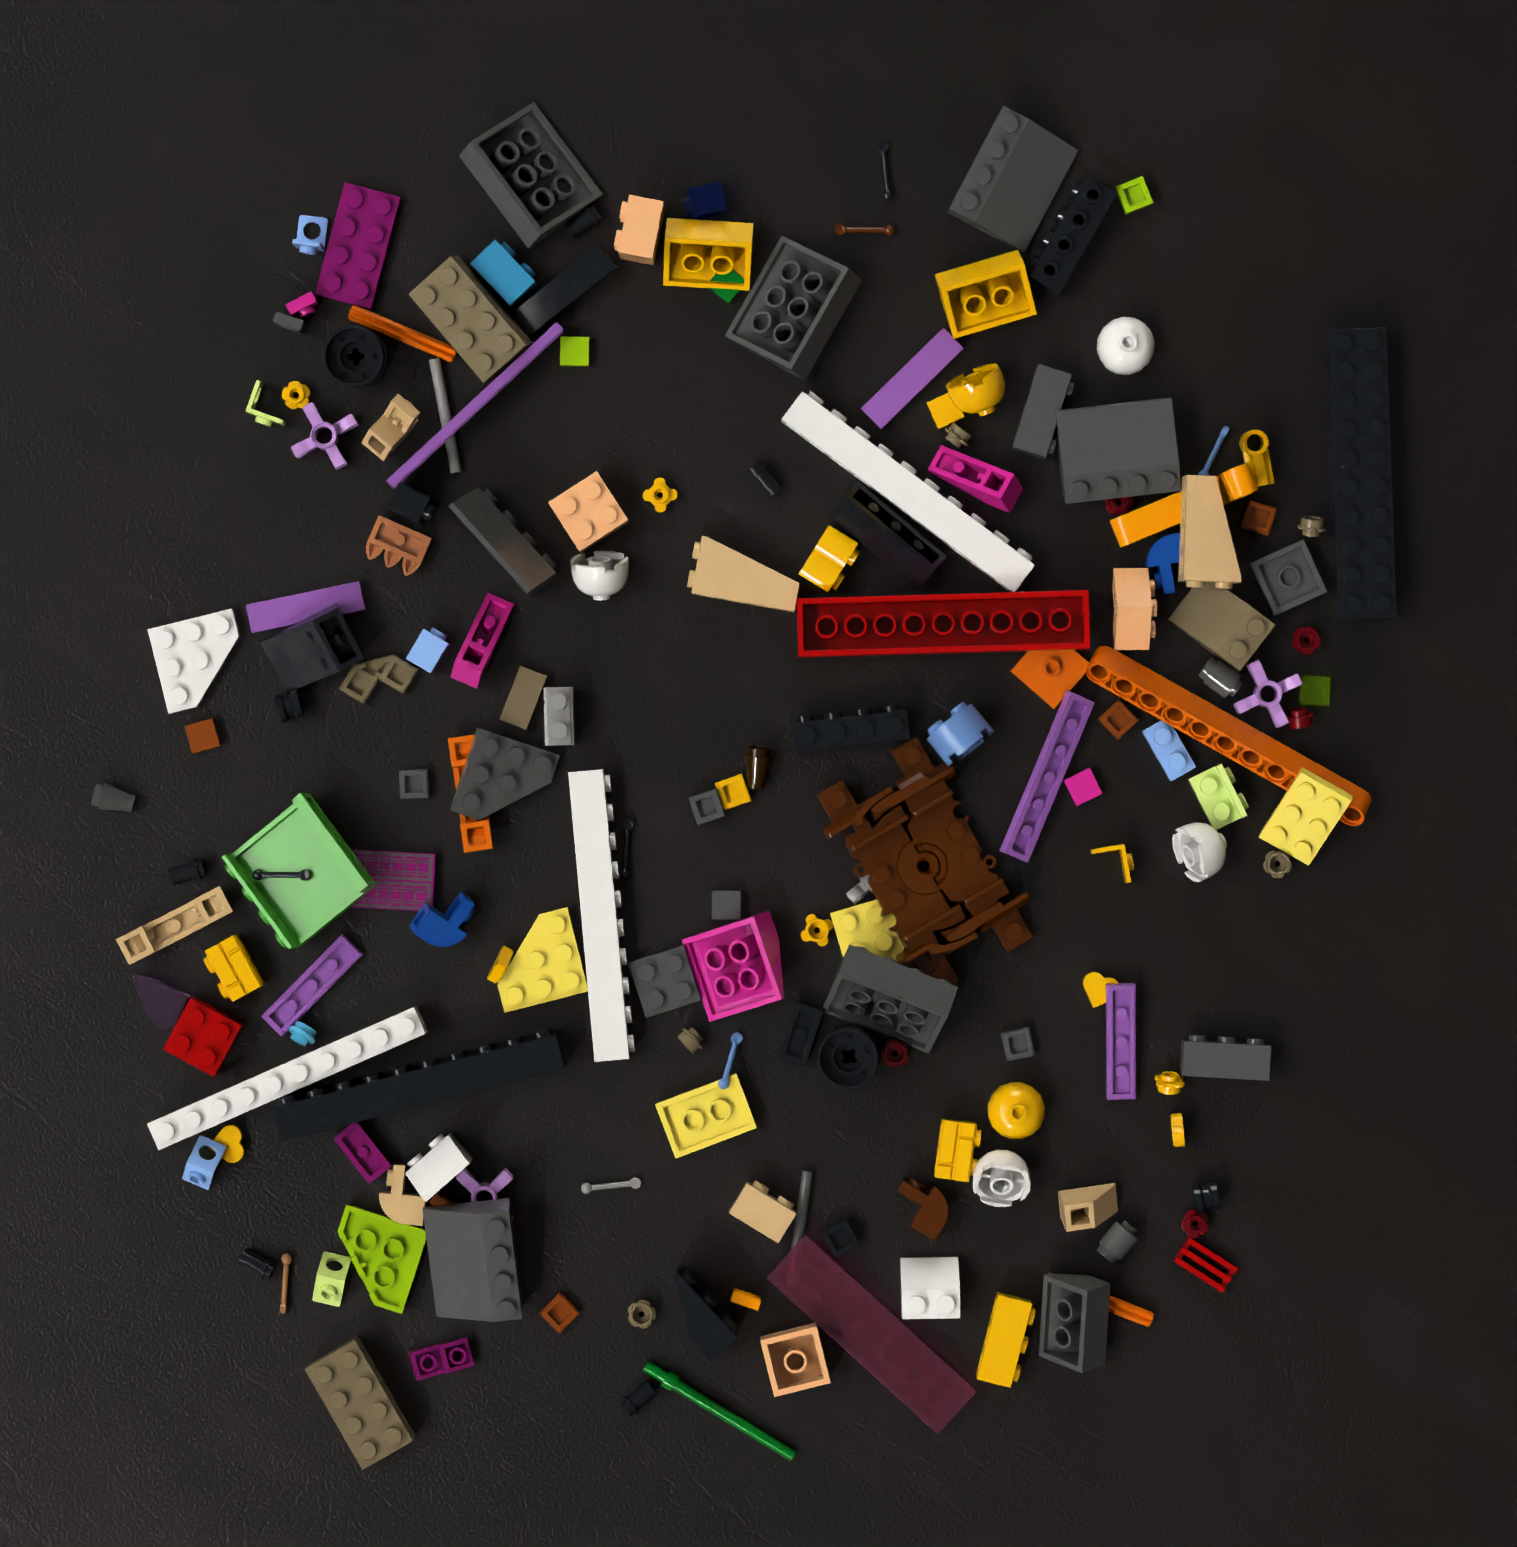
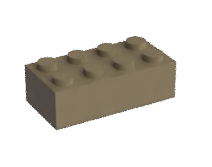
(470, 318)
(360, 1402)

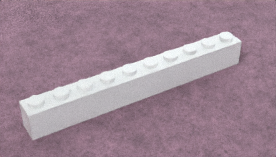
(907, 492)
(599, 915)
(287, 1077)

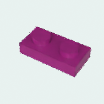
(363, 1152)

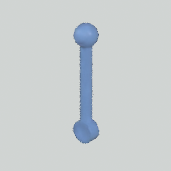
(1223, 433)
(736, 1039)

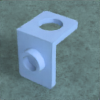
(306, 245)
(201, 1171)

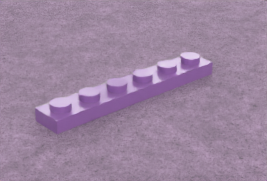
(1047, 776)

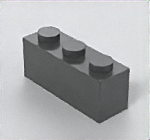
(1039, 415)
(1225, 1058)

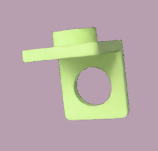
(261, 418)
(330, 1283)

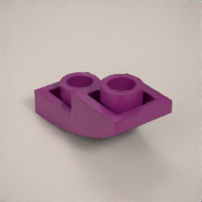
(441, 1358)

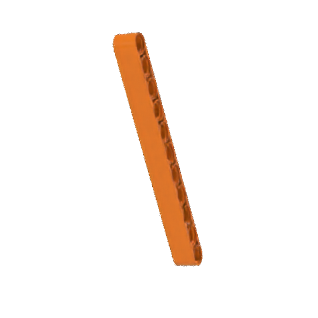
(1214, 726)

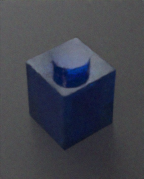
(705, 201)

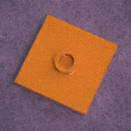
(1050, 673)

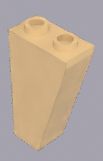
(1205, 536)
(737, 578)

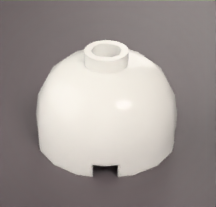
(1125, 345)
(600, 574)
(1200, 849)
(1001, 1178)

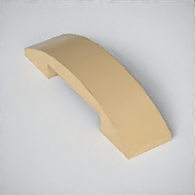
(174, 925)

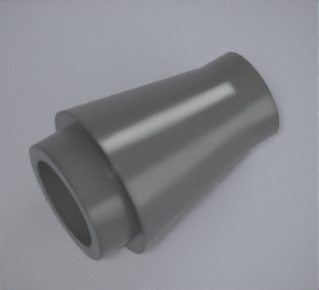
(111, 798)

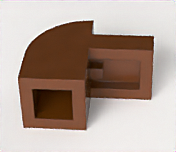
(932, 1210)

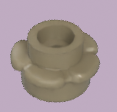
(957, 435)
(1312, 526)
(1269, 865)
(690, 1039)
(649, 1314)

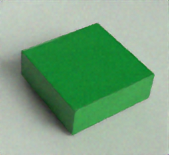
(727, 294)

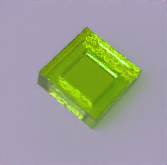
(1314, 690)

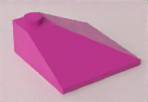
(737, 965)

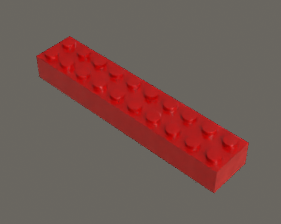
(943, 624)

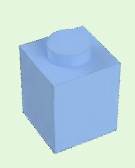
(428, 650)

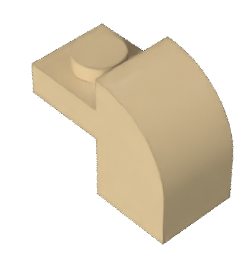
(391, 427)
(398, 1204)

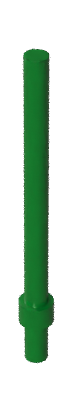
(671, 1381)

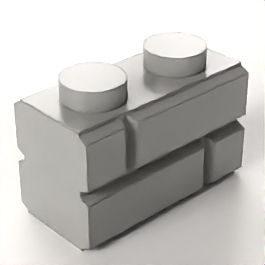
(559, 716)

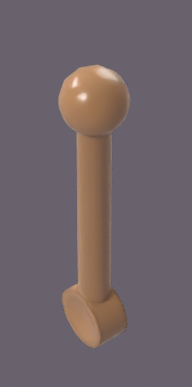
(286, 1260)

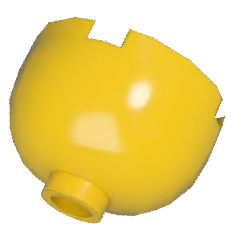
(978, 390)
(1016, 1110)

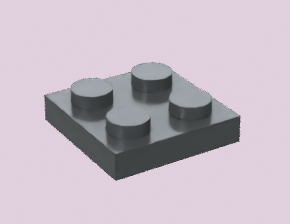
(1288, 577)
(664, 981)

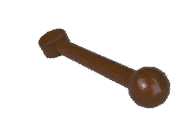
(840, 230)

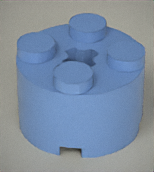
(959, 733)

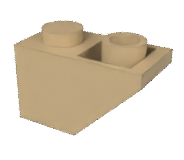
(1087, 1206)

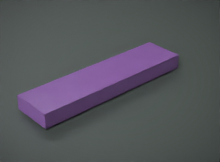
(912, 378)
(295, 608)
(312, 985)
(1120, 1041)

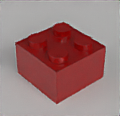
(203, 1036)

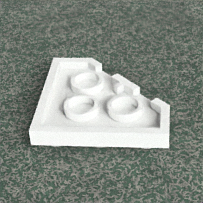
(192, 655)

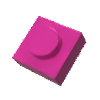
(303, 305)

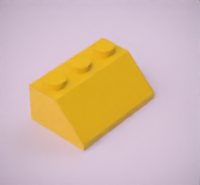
(705, 248)
(985, 294)

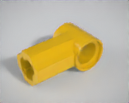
(1259, 460)

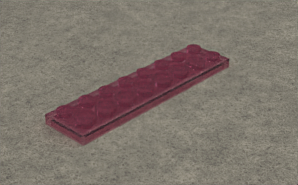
(871, 1334)

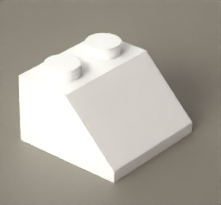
(438, 1166)
(930, 1288)

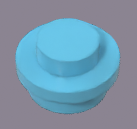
(302, 1033)

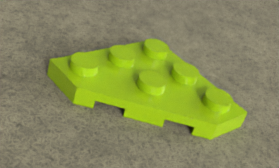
(383, 1254)

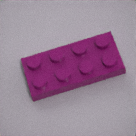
(358, 246)

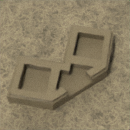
(388, 669)

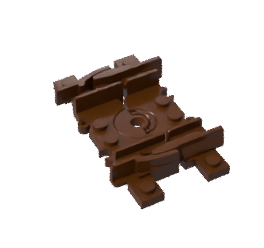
(935, 838)

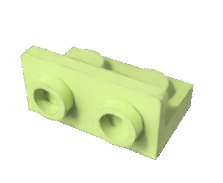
(1218, 796)

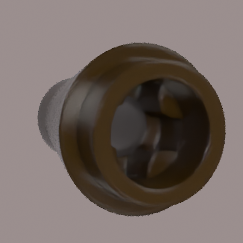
(757, 766)

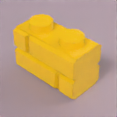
(233, 968)
(956, 1149)

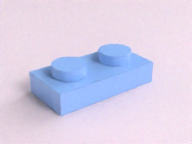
(1168, 749)

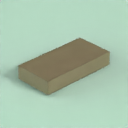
(523, 697)

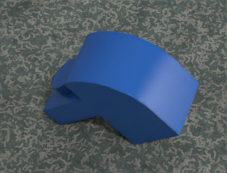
(1163, 555)
(441, 928)

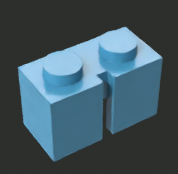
(503, 273)

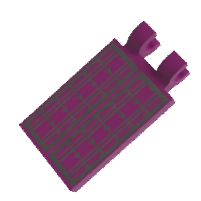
(401, 878)

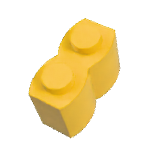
(829, 558)

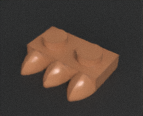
(398, 543)

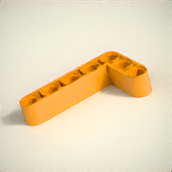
(1166, 512)

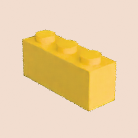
(1005, 1340)

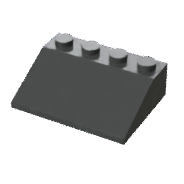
(530, 174)
(1013, 179)
(794, 307)
(1118, 450)
(504, 541)
(889, 998)
(474, 1261)

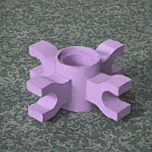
(311, 443)
(1274, 708)
(493, 1187)

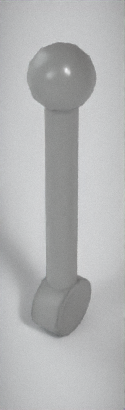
(635, 1183)

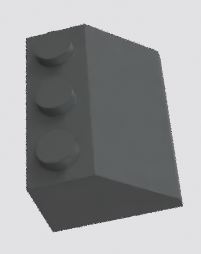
(1074, 1321)

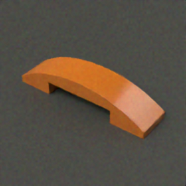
(475, 833)

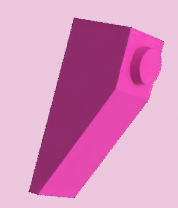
(977, 478)
(481, 640)

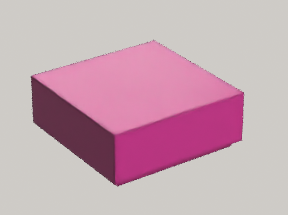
(1083, 786)

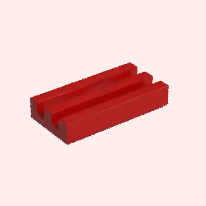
(1226, 1278)

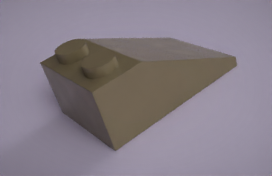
(1222, 624)

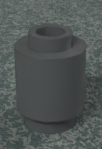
(1220, 677)
(1117, 1241)

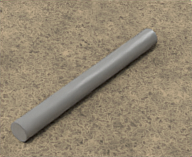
(444, 413)

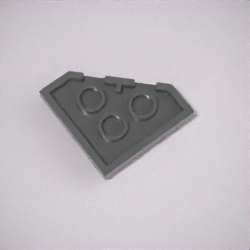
(500, 774)

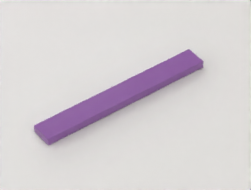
(475, 405)

